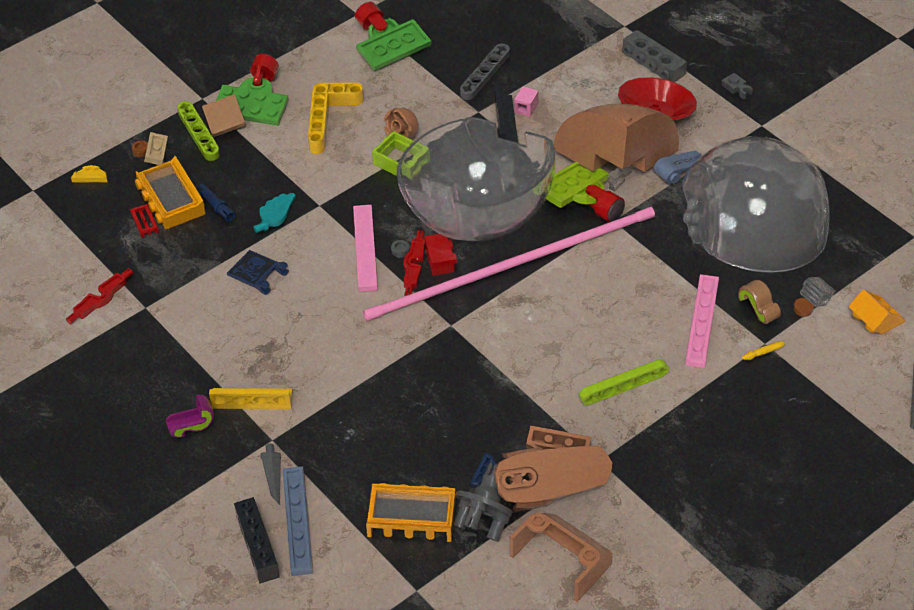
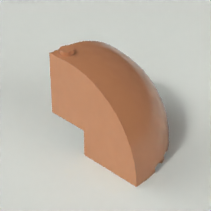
(617, 135)

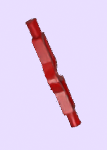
(412, 270)
(93, 302)

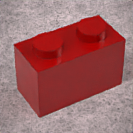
(440, 254)

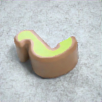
(761, 300)

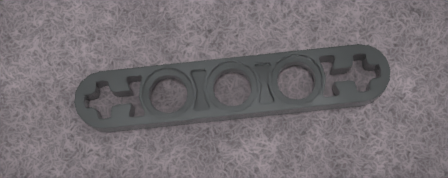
(504, 51)

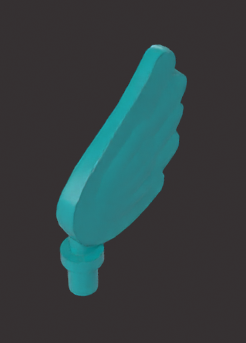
(274, 212)

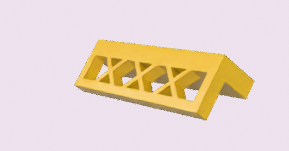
(251, 398)

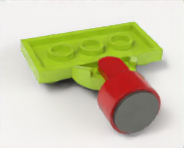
(586, 187)

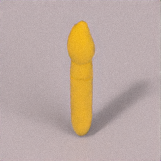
(763, 350)

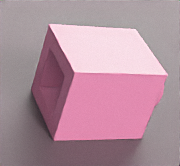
(526, 101)

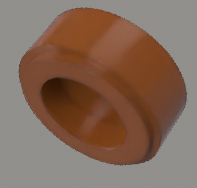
(139, 148)
(803, 307)

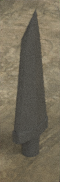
(271, 465)

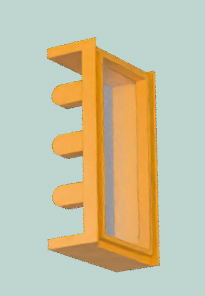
(170, 194)
(411, 509)

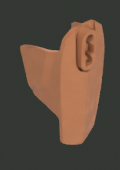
(551, 474)

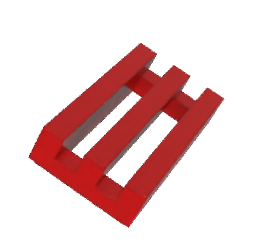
(149, 230)

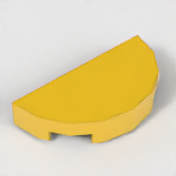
(89, 174)

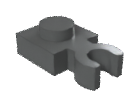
(736, 84)

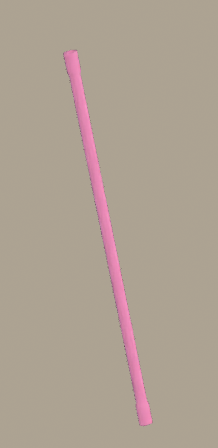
(380, 310)

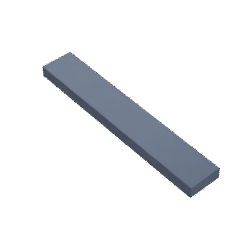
(297, 521)

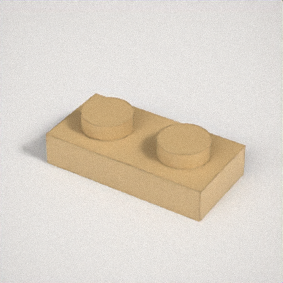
(155, 148)

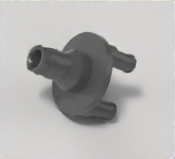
(483, 501)

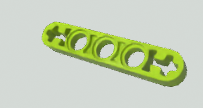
(198, 136)
(623, 382)

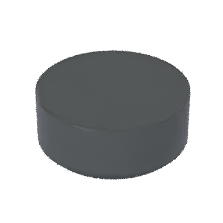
(400, 248)

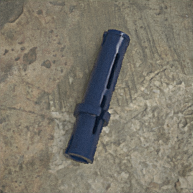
(219, 206)

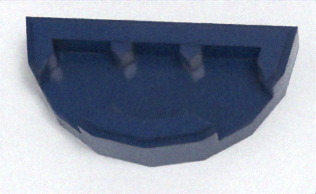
(477, 478)

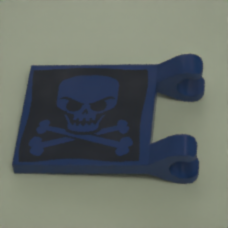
(255, 268)

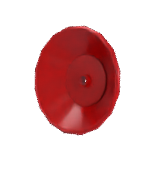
(659, 95)

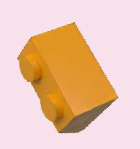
(875, 312)

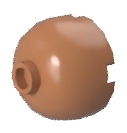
(401, 121)

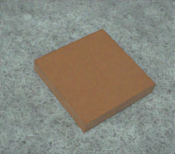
(224, 115)

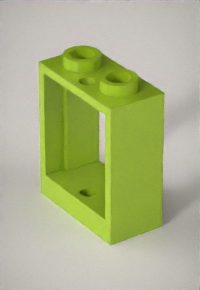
(389, 143)

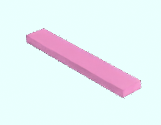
(365, 248)
(702, 321)

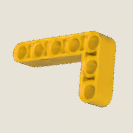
(322, 97)

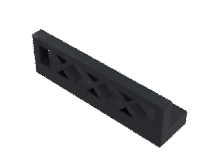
(505, 116)

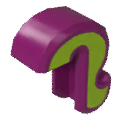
(191, 420)

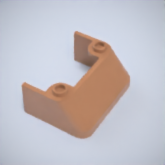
(589, 552)

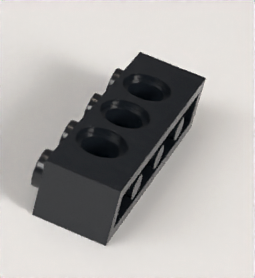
(256, 540)

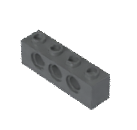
(654, 56)

